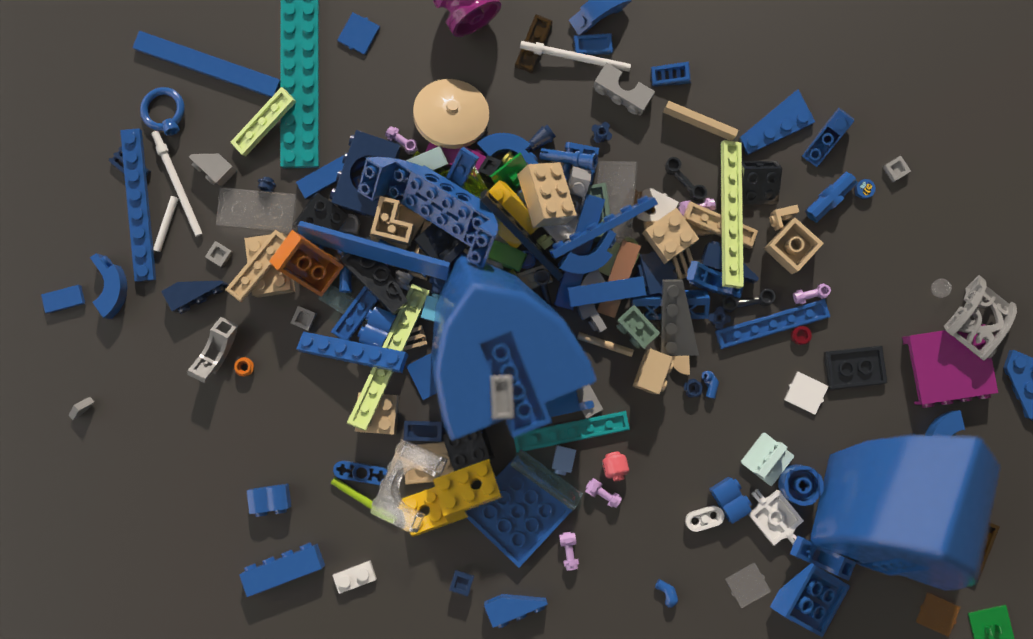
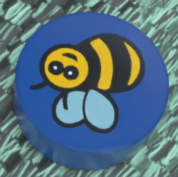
(865, 189)

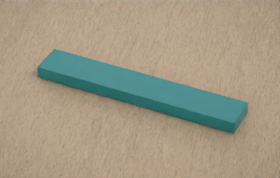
(572, 431)

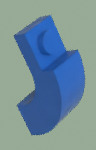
(594, 11)
(503, 143)
(592, 260)
(709, 280)
(114, 289)
(946, 424)
(823, 558)

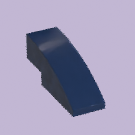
(424, 430)

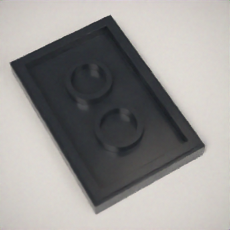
(855, 367)

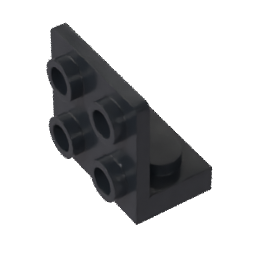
(761, 182)
(321, 213)
(439, 243)
(468, 449)

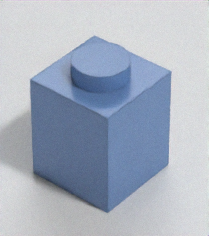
(563, 460)

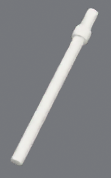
(539, 48)
(163, 151)

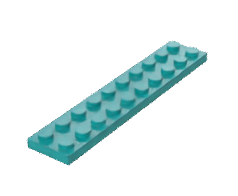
(302, 81)

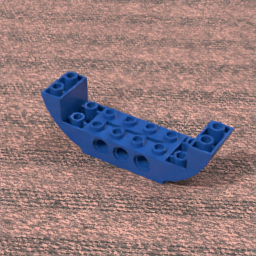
(434, 200)

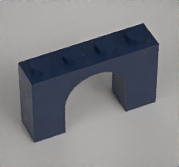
(361, 147)

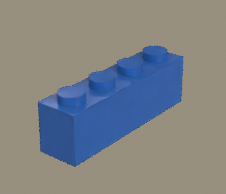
(281, 570)

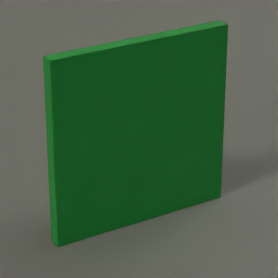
(509, 172)
(991, 623)

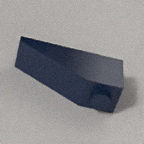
(713, 259)

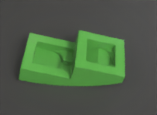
(507, 255)

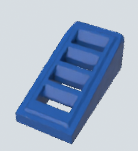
(676, 81)

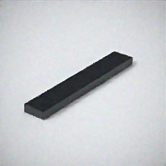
(521, 234)

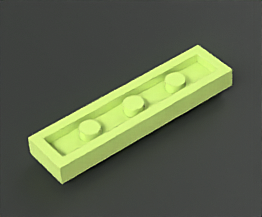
(263, 121)

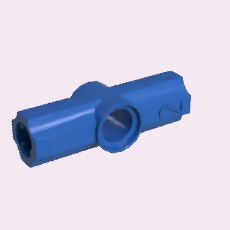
(831, 197)

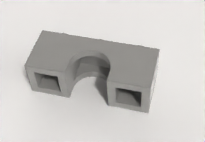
(635, 100)

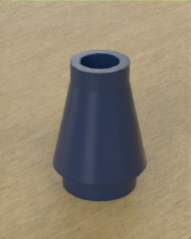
(542, 137)

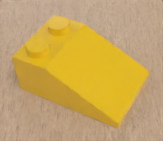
(516, 208)

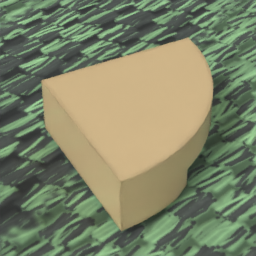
(681, 364)

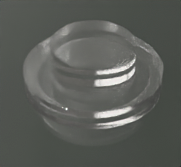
(941, 288)

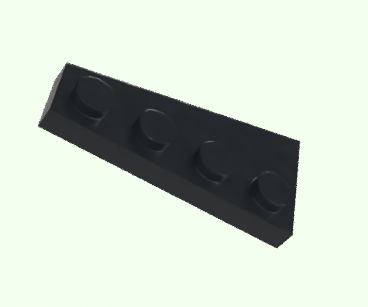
(377, 280)

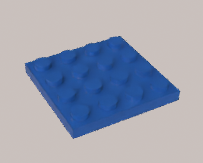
(520, 518)

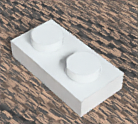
(354, 577)

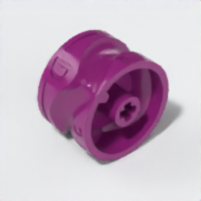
(468, 15)

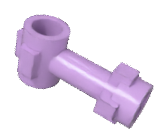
(410, 145)
(708, 203)
(821, 291)
(594, 488)
(568, 540)

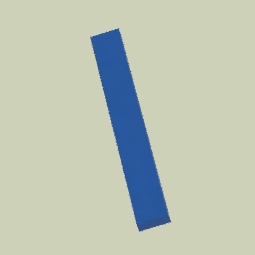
(206, 64)
(374, 250)

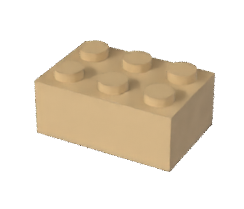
(546, 194)
(274, 281)

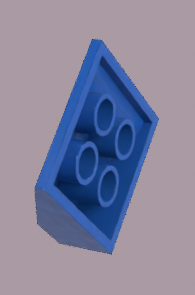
(811, 599)

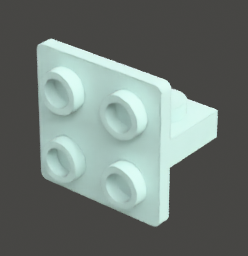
(767, 458)

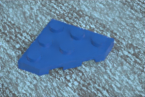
(1020, 371)

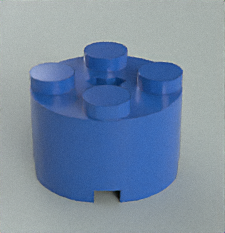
(808, 492)

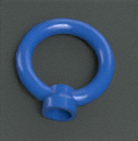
(170, 125)

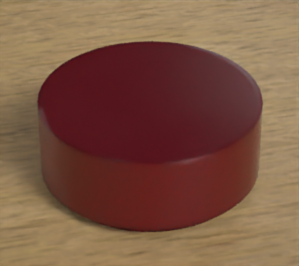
(801, 335)

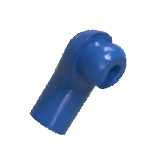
(711, 382)
(670, 593)

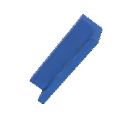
(694, 298)

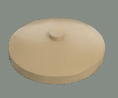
(451, 113)

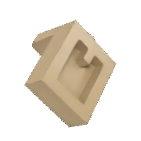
(782, 214)

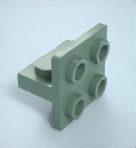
(637, 327)

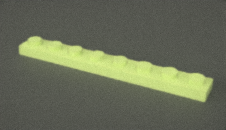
(731, 214)
(396, 340)

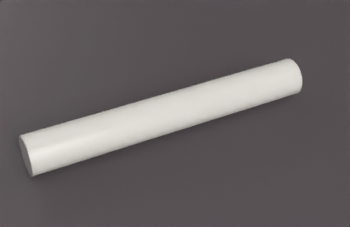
(165, 223)

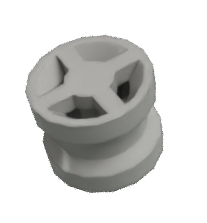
(403, 279)

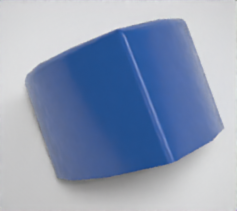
(498, 327)
(910, 507)

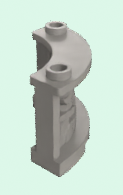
(1004, 314)

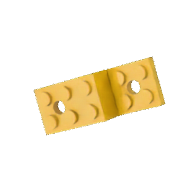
(454, 496)

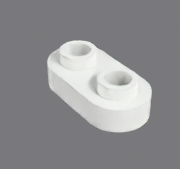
(704, 520)

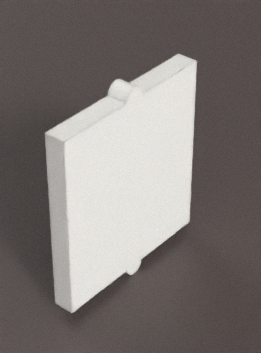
(664, 206)
(806, 393)

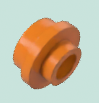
(238, 366)

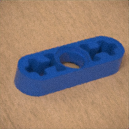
(348, 465)

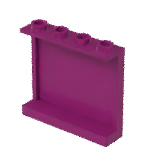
(948, 369)

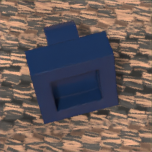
(461, 583)

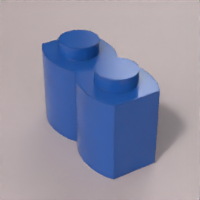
(377, 327)
(269, 498)
(730, 499)

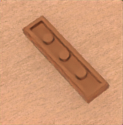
(621, 270)

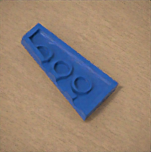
(779, 123)

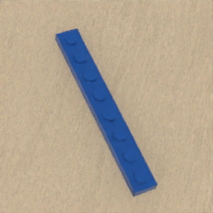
(138, 205)

